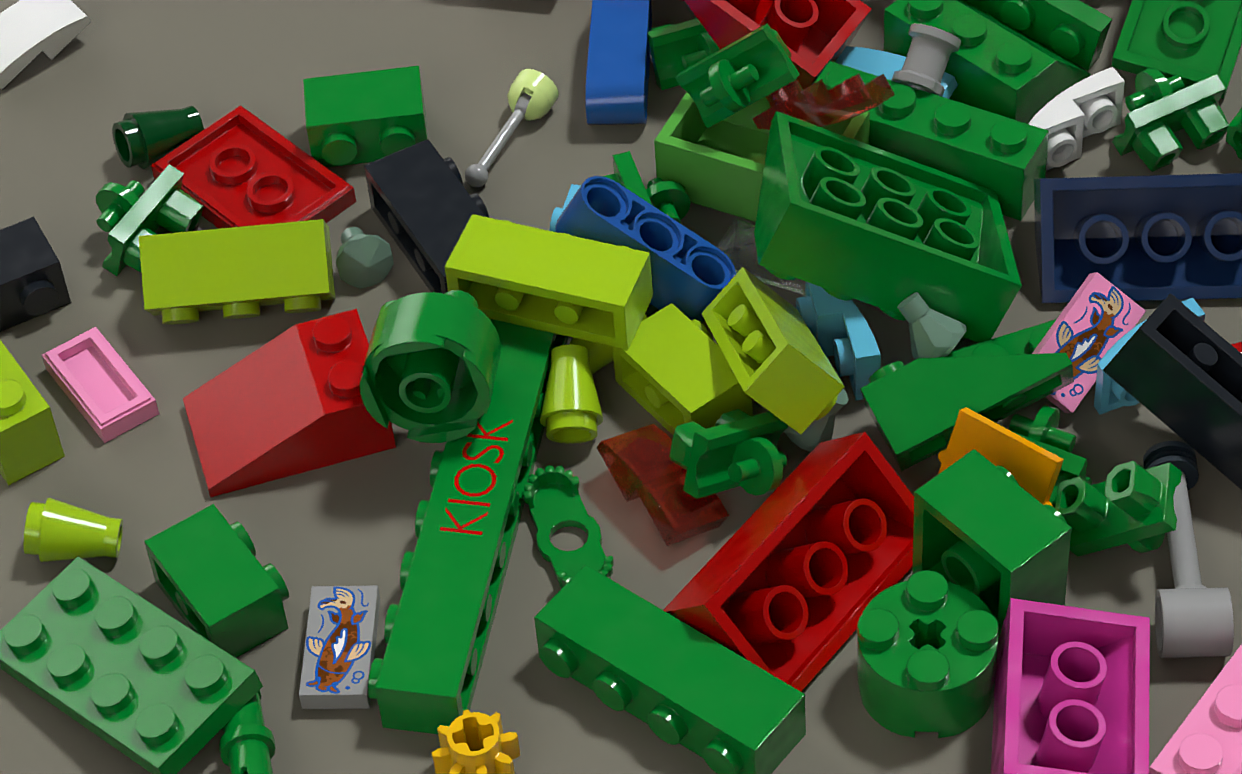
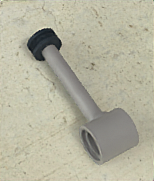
(1190, 616)

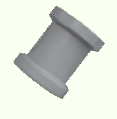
(927, 58)

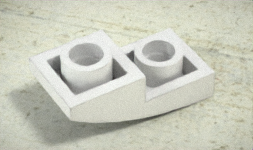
(34, 28)
(1080, 112)

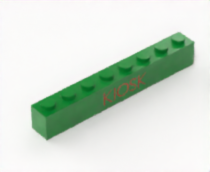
(463, 547)

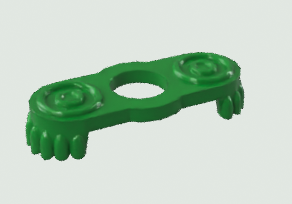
(557, 504)

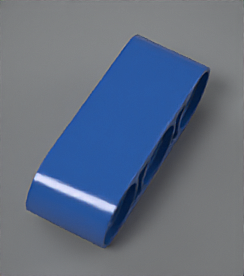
(618, 62)
(683, 264)

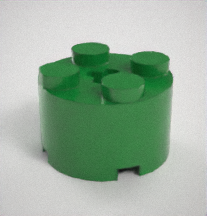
(431, 365)
(926, 656)

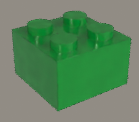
(990, 536)

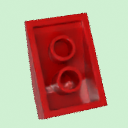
(809, 28)
(287, 407)

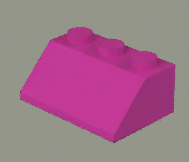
(1071, 691)

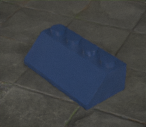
(1140, 235)

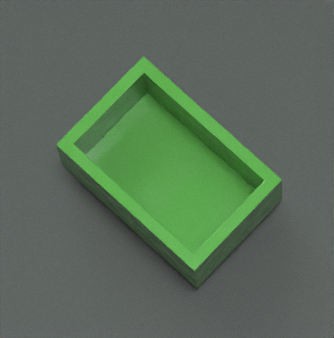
(726, 161)

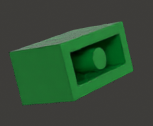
(364, 115)
(218, 582)

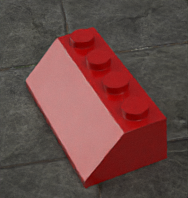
(806, 562)

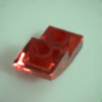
(825, 106)
(644, 470)

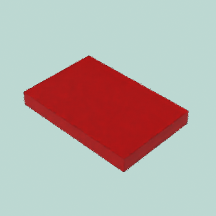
(255, 175)

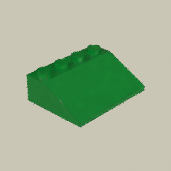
(882, 228)

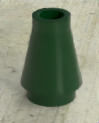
(151, 135)

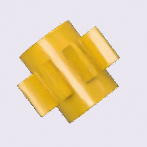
(475, 746)

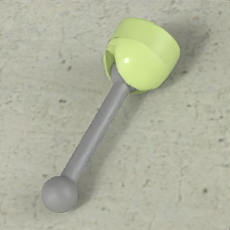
(529, 98)

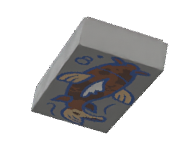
(339, 647)

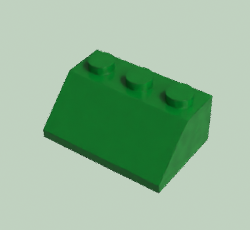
(995, 64)

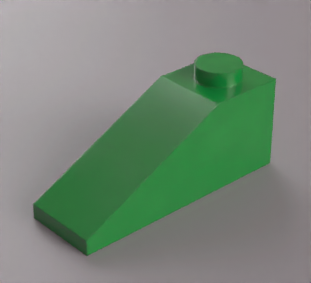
(921, 400)

